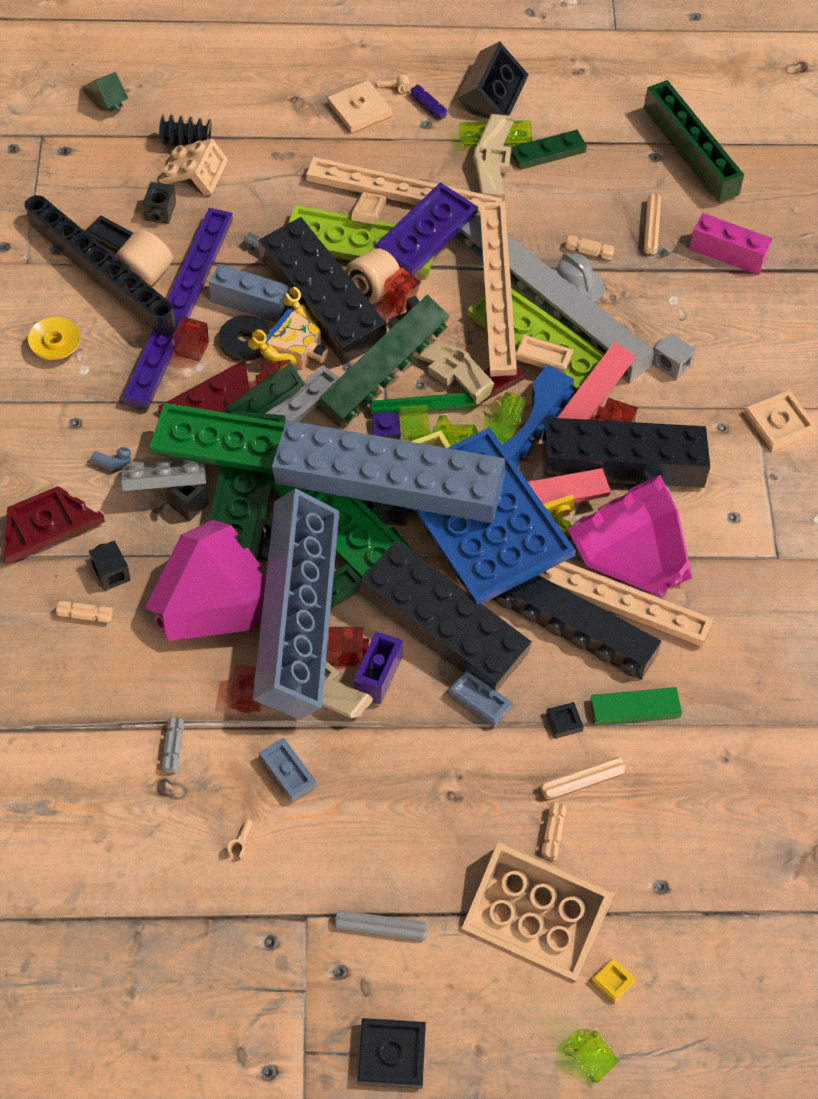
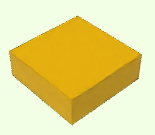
(613, 980)

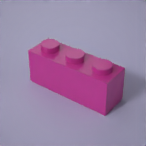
(730, 243)

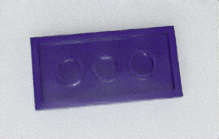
(427, 228)

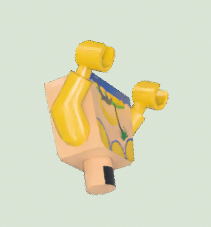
(293, 336)

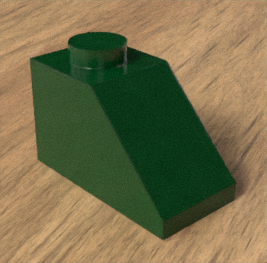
(106, 92)

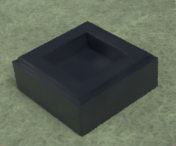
(564, 720)

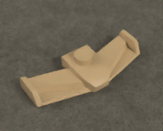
(492, 156)
(453, 364)
(341, 697)

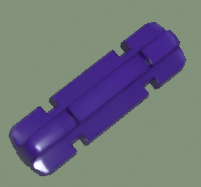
(428, 102)

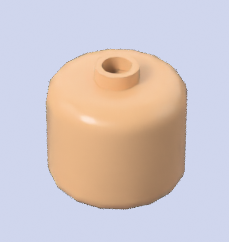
(145, 255)
(371, 272)

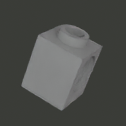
(673, 356)

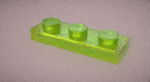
(471, 133)

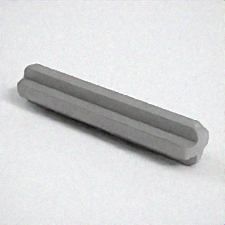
(381, 925)

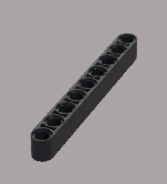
(101, 265)

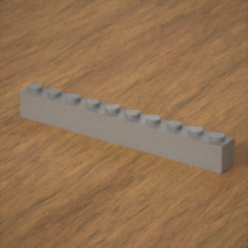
(561, 299)

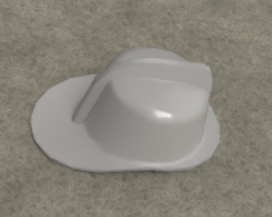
(578, 271)

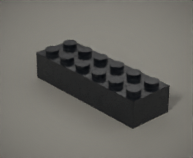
(331, 297)
(626, 451)
(444, 616)

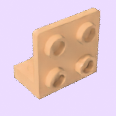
(199, 161)

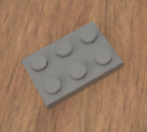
(162, 474)

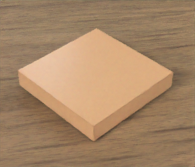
(780, 420)

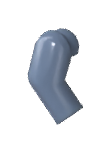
(113, 462)

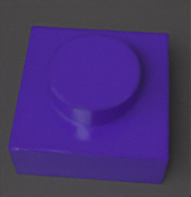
(387, 425)

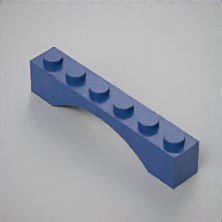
(549, 395)

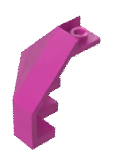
(636, 539)
(208, 586)

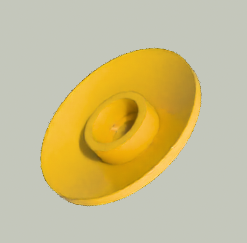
(54, 338)

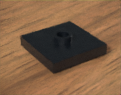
(391, 1053)

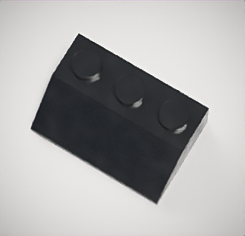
(493, 83)

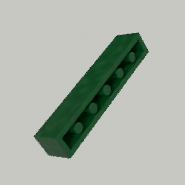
(693, 141)
(382, 360)

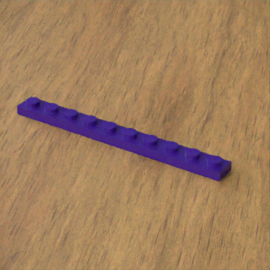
(183, 298)

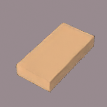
(369, 208)
(543, 353)

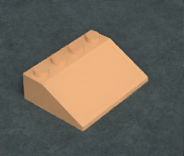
(538, 910)

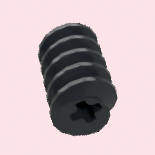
(183, 132)

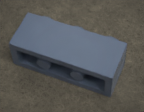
(248, 293)

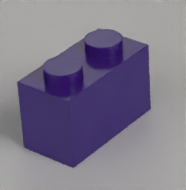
(379, 666)

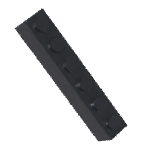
(583, 624)

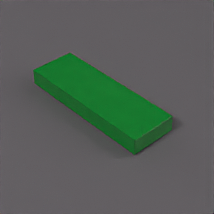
(635, 706)

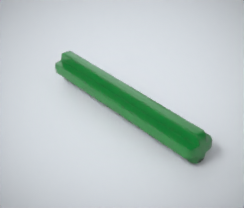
(434, 402)

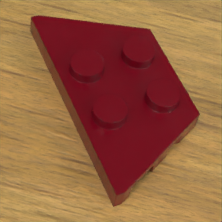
(216, 391)
(45, 521)

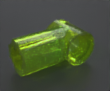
(507, 417)

